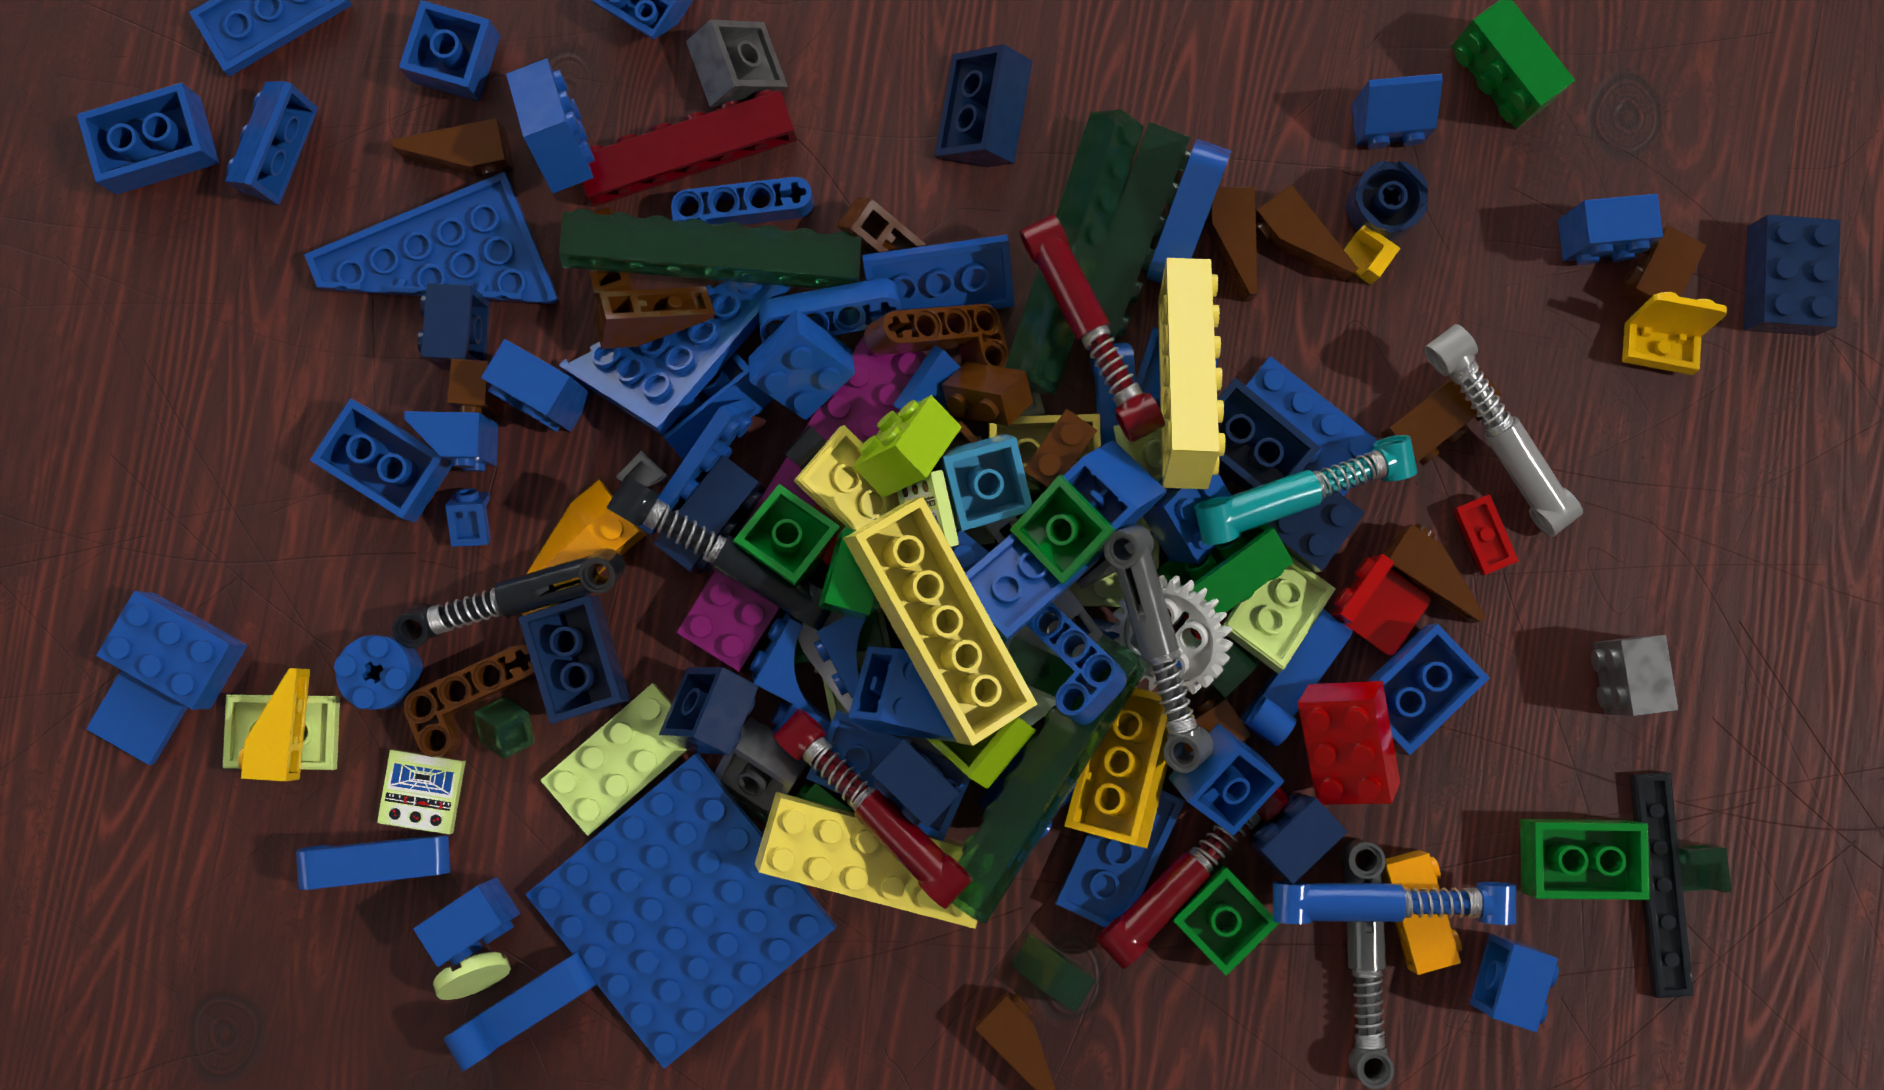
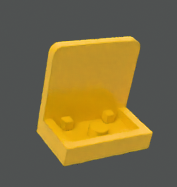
(1669, 332)

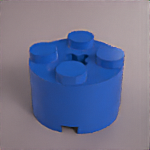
(358, 668)

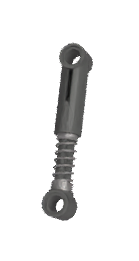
(1157, 643)
(1367, 960)

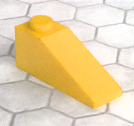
(277, 738)

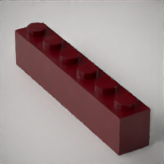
(689, 147)

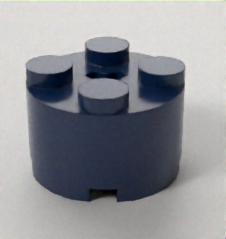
(1401, 185)

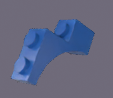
(839, 644)
(776, 673)

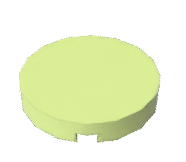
(474, 976)

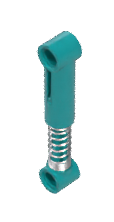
(1225, 517)

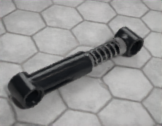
(640, 505)
(511, 597)

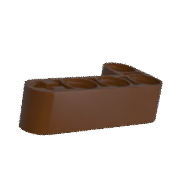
(970, 328)
(476, 690)

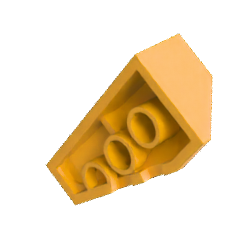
(584, 530)

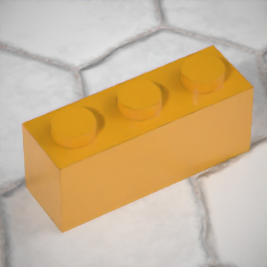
(1425, 941)

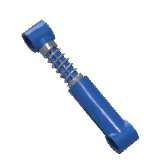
(1390, 902)

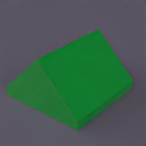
(1063, 530)
(787, 535)

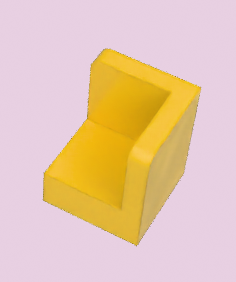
(1370, 253)

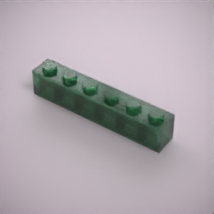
(1137, 222)

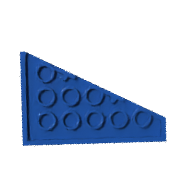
(459, 239)
(668, 373)

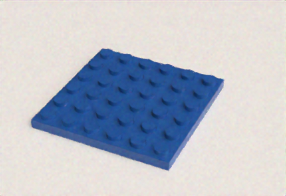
(678, 911)

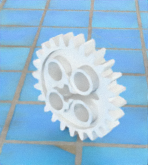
(1199, 658)

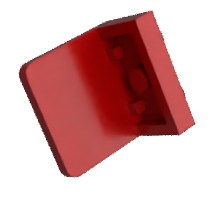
(1380, 605)

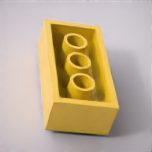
(1125, 775)

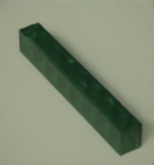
(1086, 217)
(708, 250)
(1037, 792)

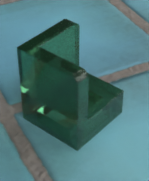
(504, 727)
(1704, 868)

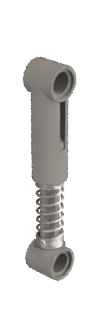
(1550, 504)

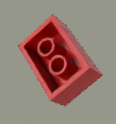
(1349, 743)

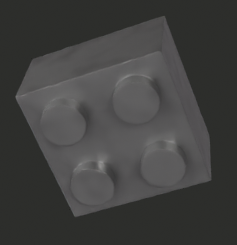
(1634, 676)

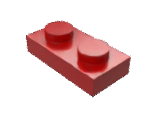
(1485, 535)

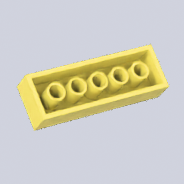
(1189, 374)
(940, 621)
(838, 854)

